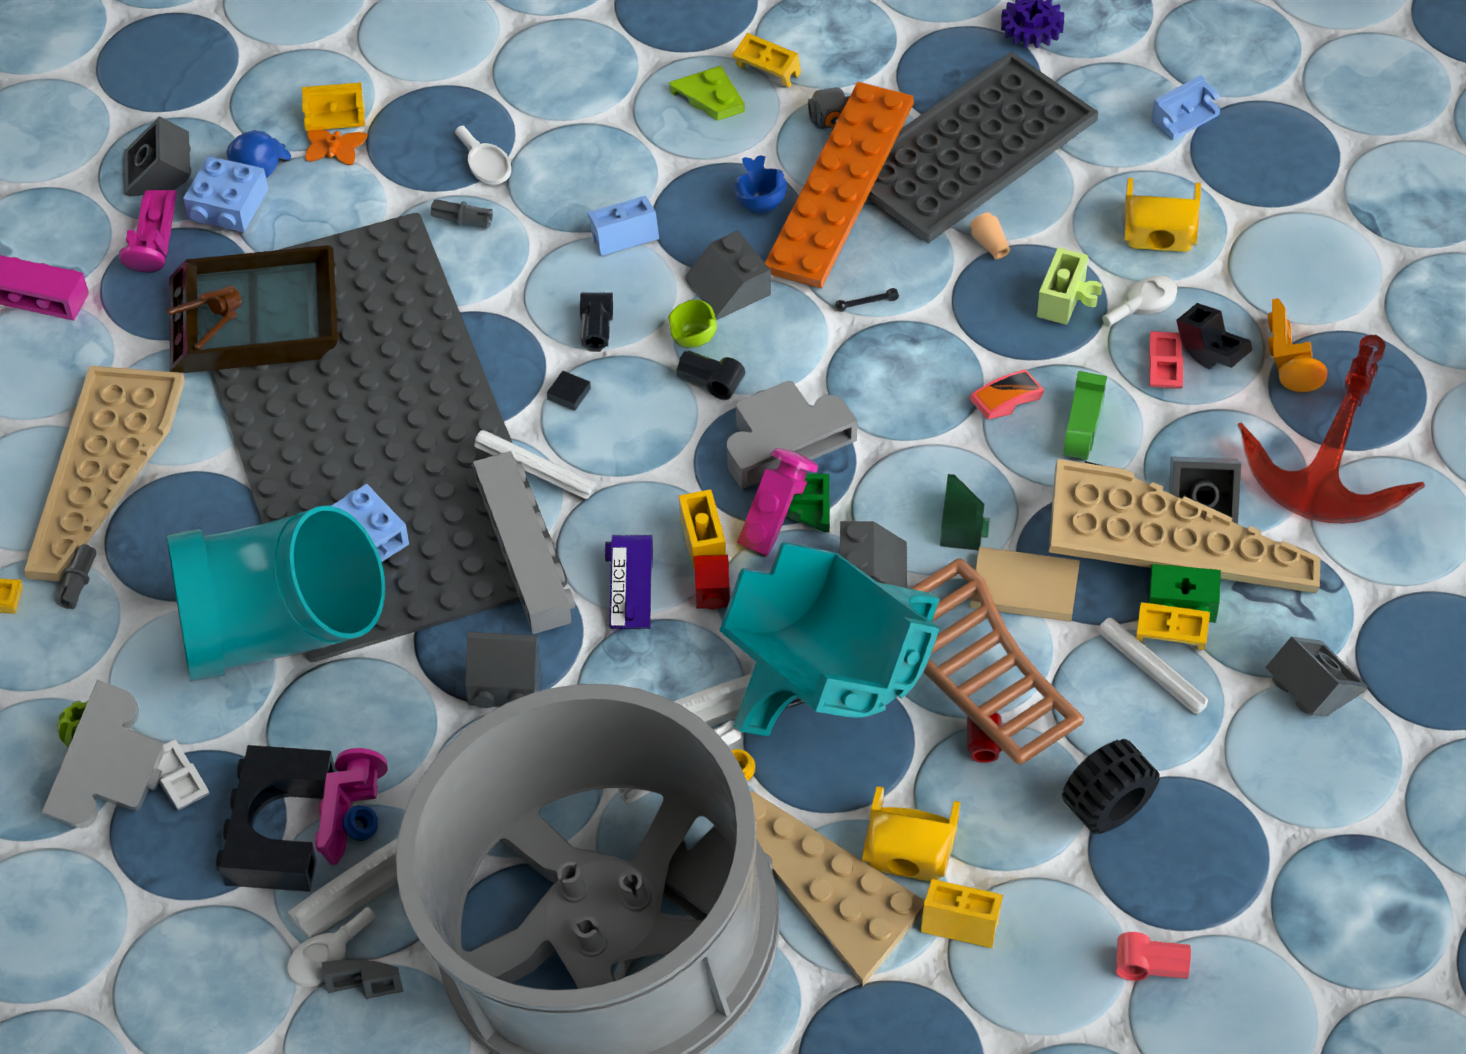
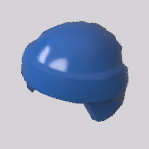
(257, 150)
(760, 188)

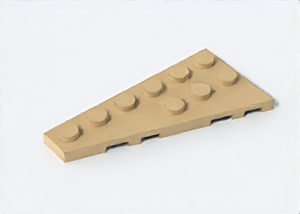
(837, 892)

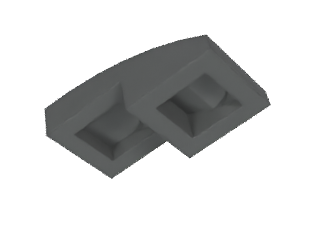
(376, 977)

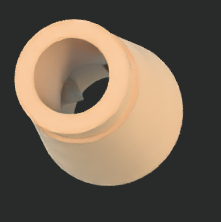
(990, 235)

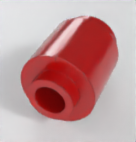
(981, 746)

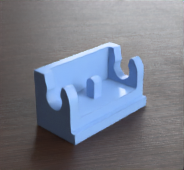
(1185, 107)
(624, 225)

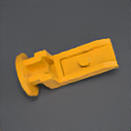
(1294, 362)

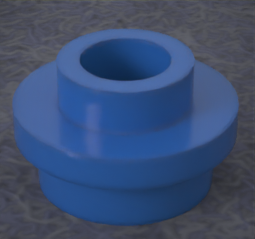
(366, 816)

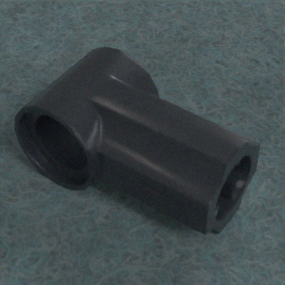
(595, 314)
(718, 377)

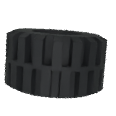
(1110, 786)

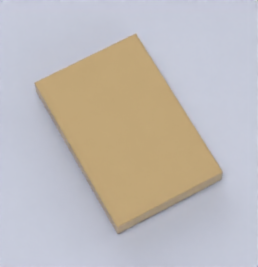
(1028, 583)

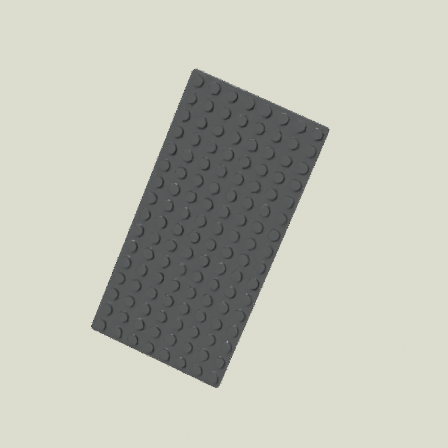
(389, 412)

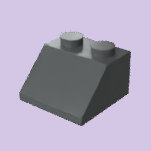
(157, 159)
(729, 275)
(1208, 482)
(875, 551)
(501, 668)
(1314, 676)

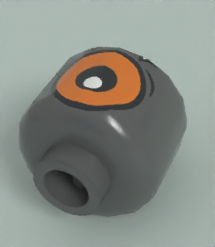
(826, 106)

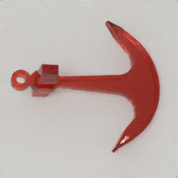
(1317, 489)

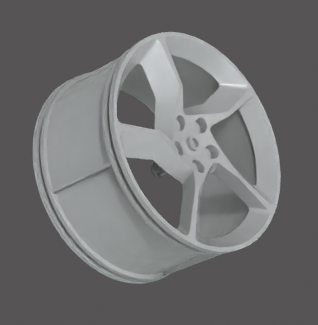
(601, 907)

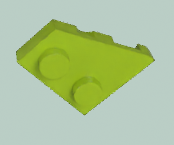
(710, 92)

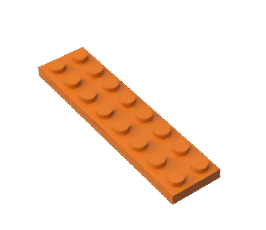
(839, 184)

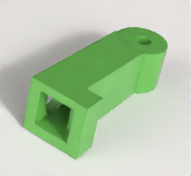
(1084, 414)

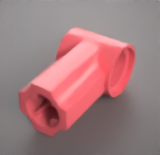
(1140, 957)

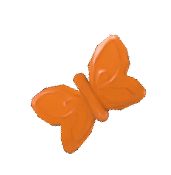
(332, 144)

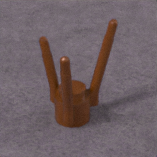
(221, 302)

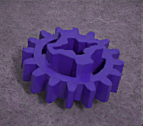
(1032, 22)

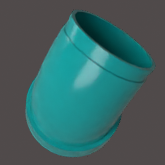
(274, 589)

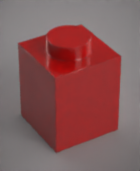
(712, 581)

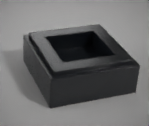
(568, 390)

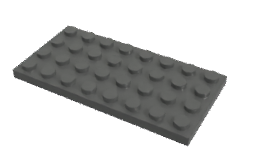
(976, 145)

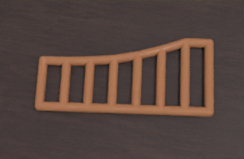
(1014, 657)

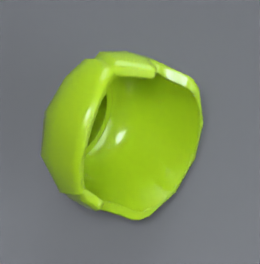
(692, 324)

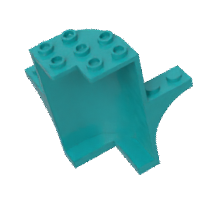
(825, 637)

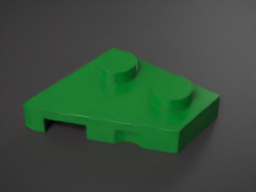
(814, 504)

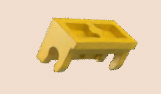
(768, 58)
(333, 106)
(1173, 624)
(961, 913)

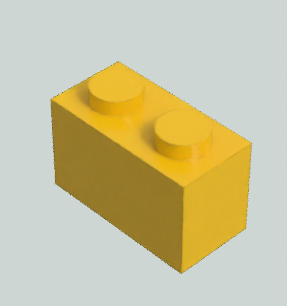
(701, 525)

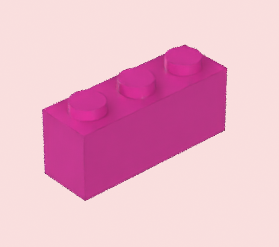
(41, 288)

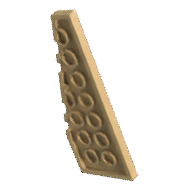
(109, 441)
(1126, 521)

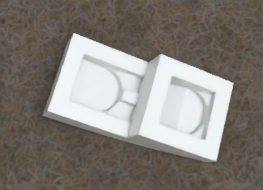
(179, 777)

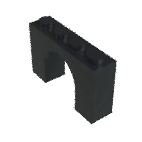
(264, 777)

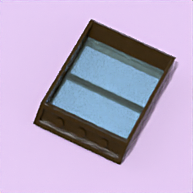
(283, 314)

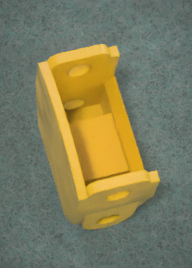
(1161, 221)
(909, 840)

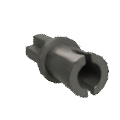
(462, 213)
(76, 577)

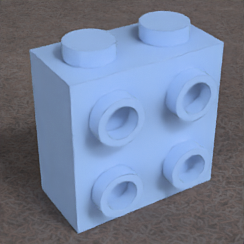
(225, 194)
(377, 518)

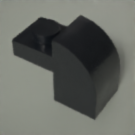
(1207, 340)

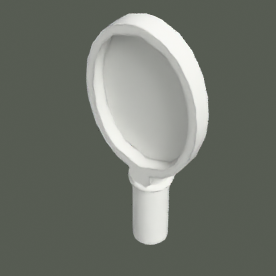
(485, 160)
(1145, 298)
(307, 959)

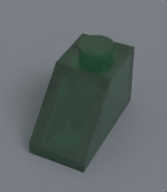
(962, 517)

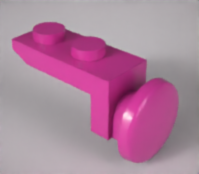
(150, 243)
(774, 499)
(353, 782)

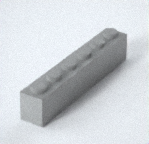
(523, 543)

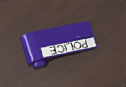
(630, 580)

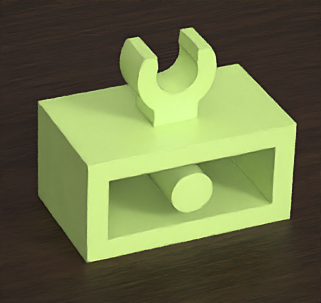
(1065, 286)

